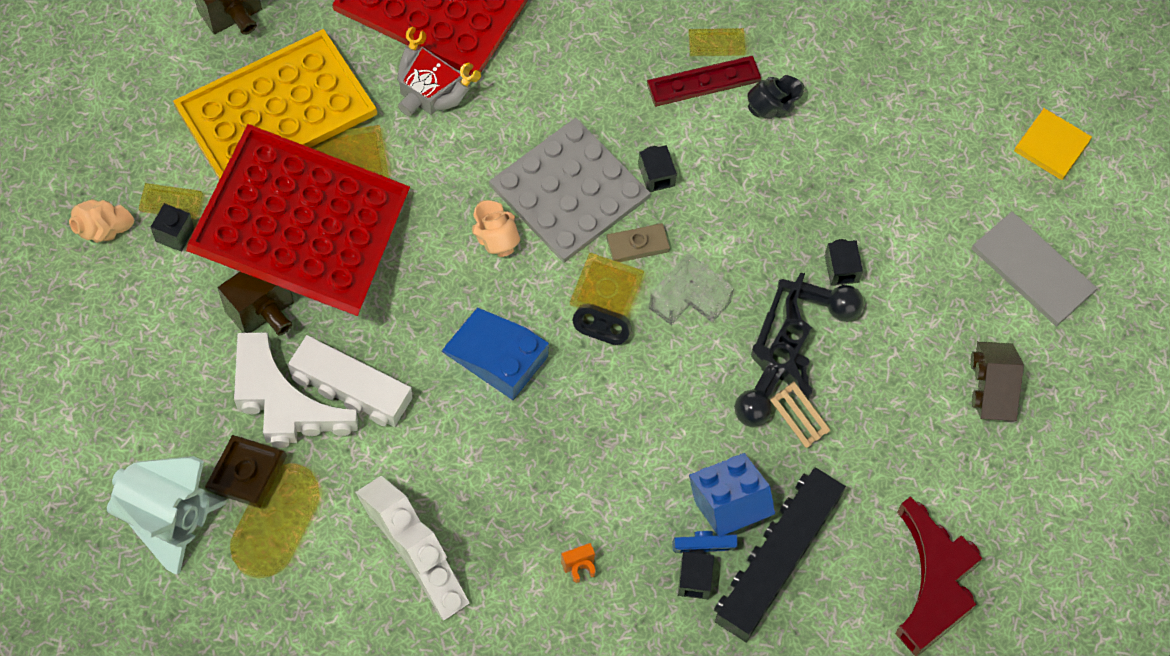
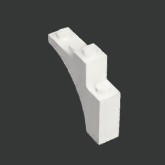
(286, 410)
(415, 544)

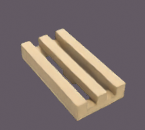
(814, 435)

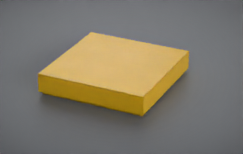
(1053, 144)

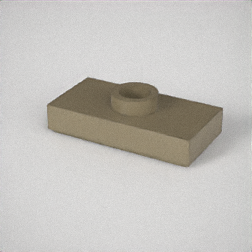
(638, 243)

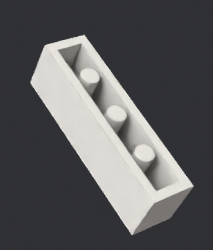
(350, 382)

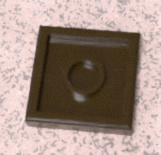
(246, 471)

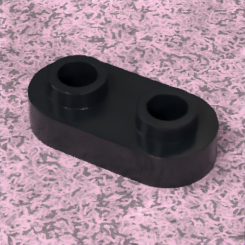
(602, 325)

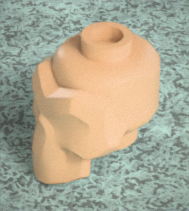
(99, 220)
(495, 228)

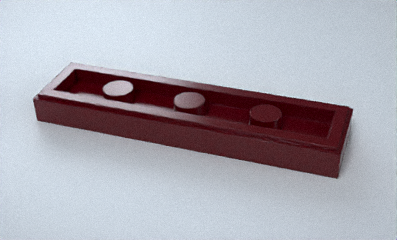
(703, 81)

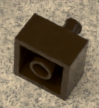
(225, 13)
(254, 302)

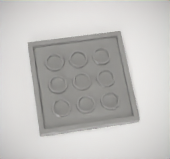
(569, 189)

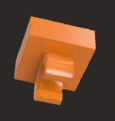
(577, 559)

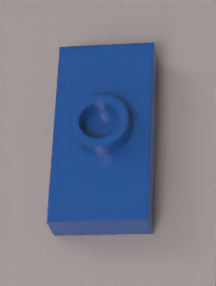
(704, 541)

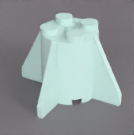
(163, 504)

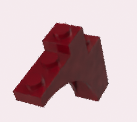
(943, 564)

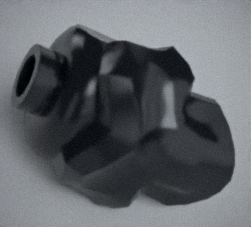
(774, 96)

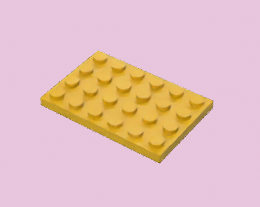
(294, 93)

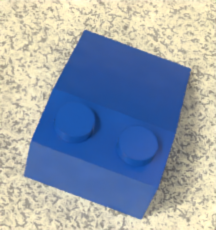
(498, 351)

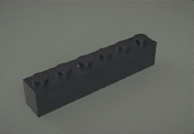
(779, 554)

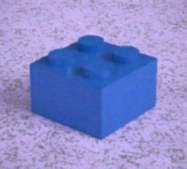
(732, 494)

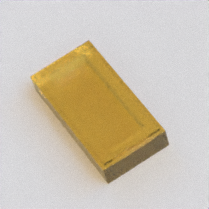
(716, 42)
(156, 195)

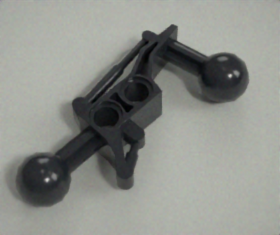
(844, 304)

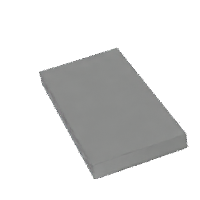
(1034, 268)

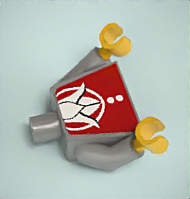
(429, 80)

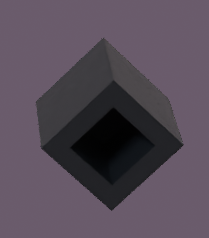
(657, 168)
(172, 227)
(843, 262)
(695, 574)

